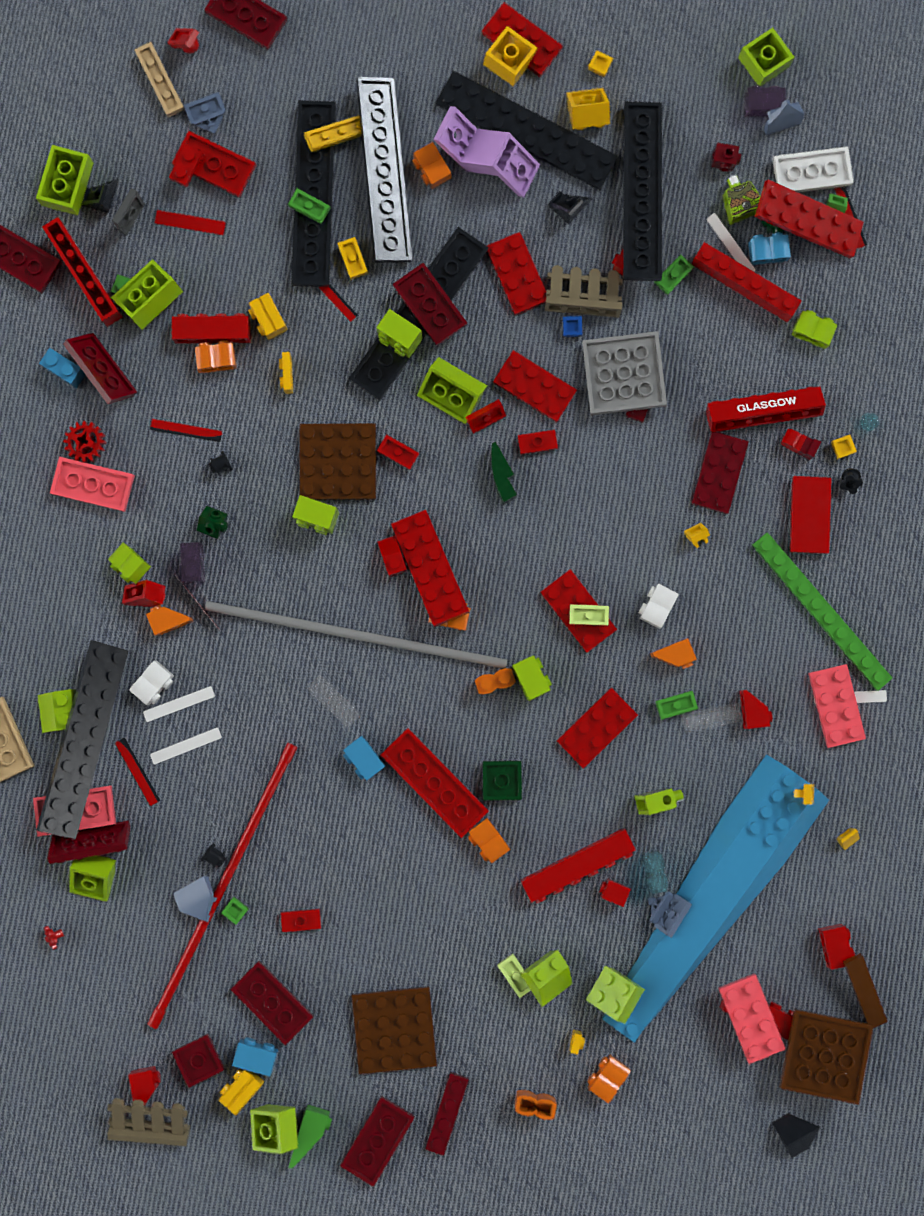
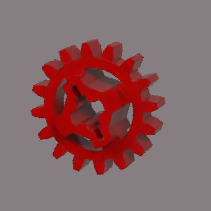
(87, 434)

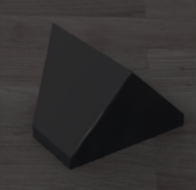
(100, 196)
(568, 206)
(795, 1133)

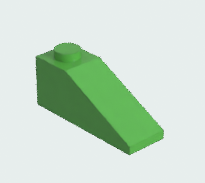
(311, 1130)

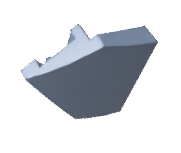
(206, 112)
(784, 117)
(196, 899)
(668, 912)

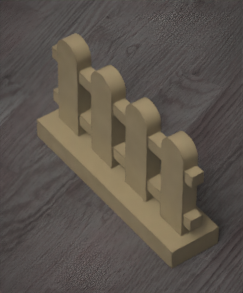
(583, 303)
(143, 1131)

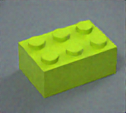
(64, 180)

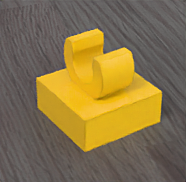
(697, 533)
(807, 794)

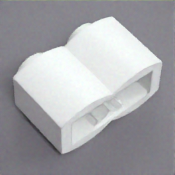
(658, 606)
(151, 683)

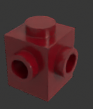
(725, 157)

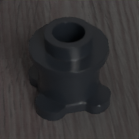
(220, 464)
(851, 480)
(214, 856)

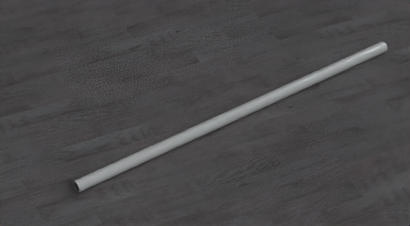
(355, 634)

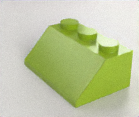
(147, 294)
(451, 390)

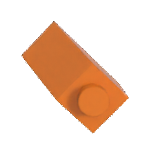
(165, 620)
(676, 654)

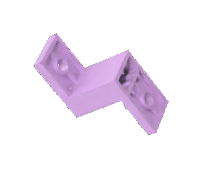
(486, 151)

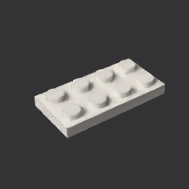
(814, 169)

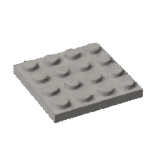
(624, 373)

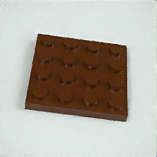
(338, 461)
(394, 1030)
(826, 1056)

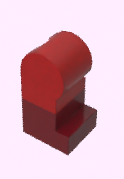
(800, 443)

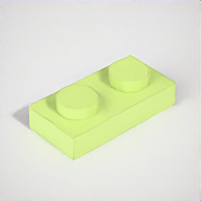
(589, 615)
(511, 970)

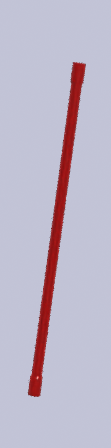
(160, 1010)

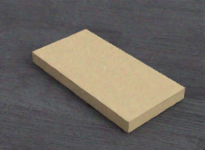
(13, 751)

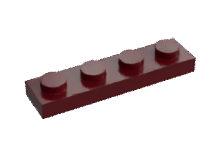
(447, 1113)

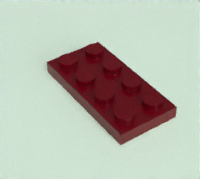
(249, 18)
(26, 261)
(429, 304)
(100, 368)
(719, 472)
(90, 843)
(272, 1002)
(377, 1141)

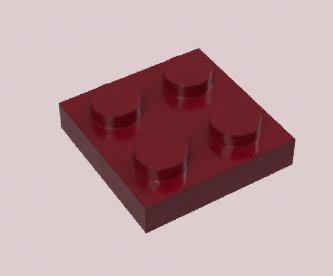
(198, 1060)

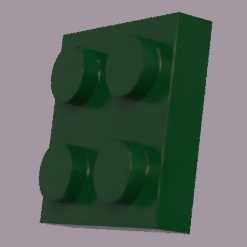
(502, 780)

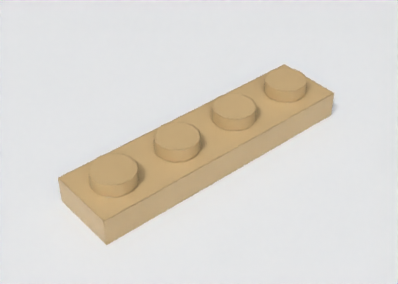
(159, 79)

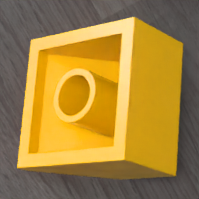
(509, 56)
(588, 108)

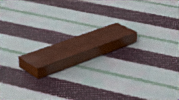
(865, 990)

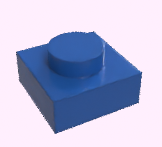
(572, 326)

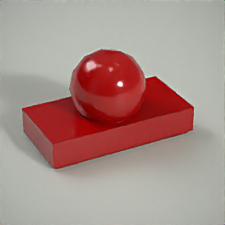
(186, 39)

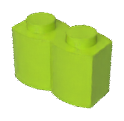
(814, 329)
(128, 563)

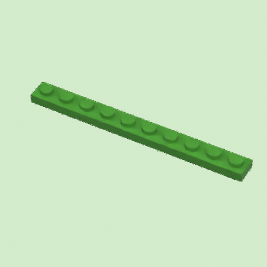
(822, 611)

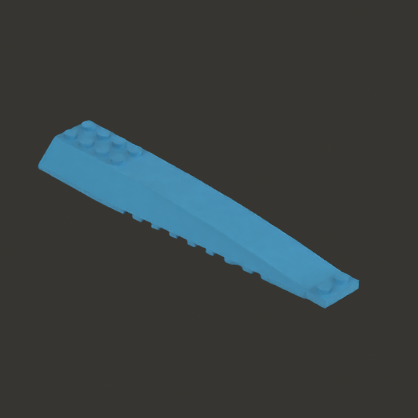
(731, 871)

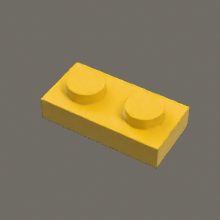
(352, 258)
(285, 364)

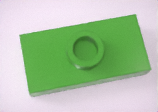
(309, 206)
(674, 274)
(676, 705)

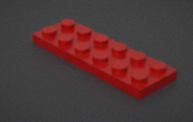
(809, 219)
(430, 568)
(434, 783)

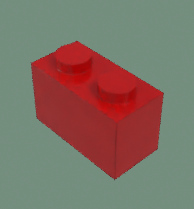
(836, 945)

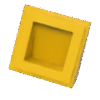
(848, 838)

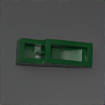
(502, 474)

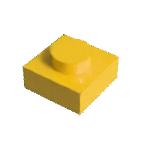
(600, 63)
(843, 446)
(577, 1042)

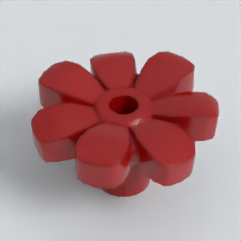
(52, 936)

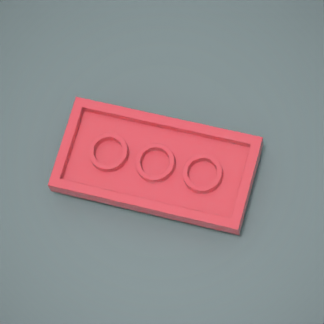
(92, 484)
(837, 706)
(97, 812)
(751, 1018)

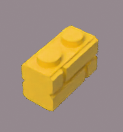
(268, 316)
(240, 1091)

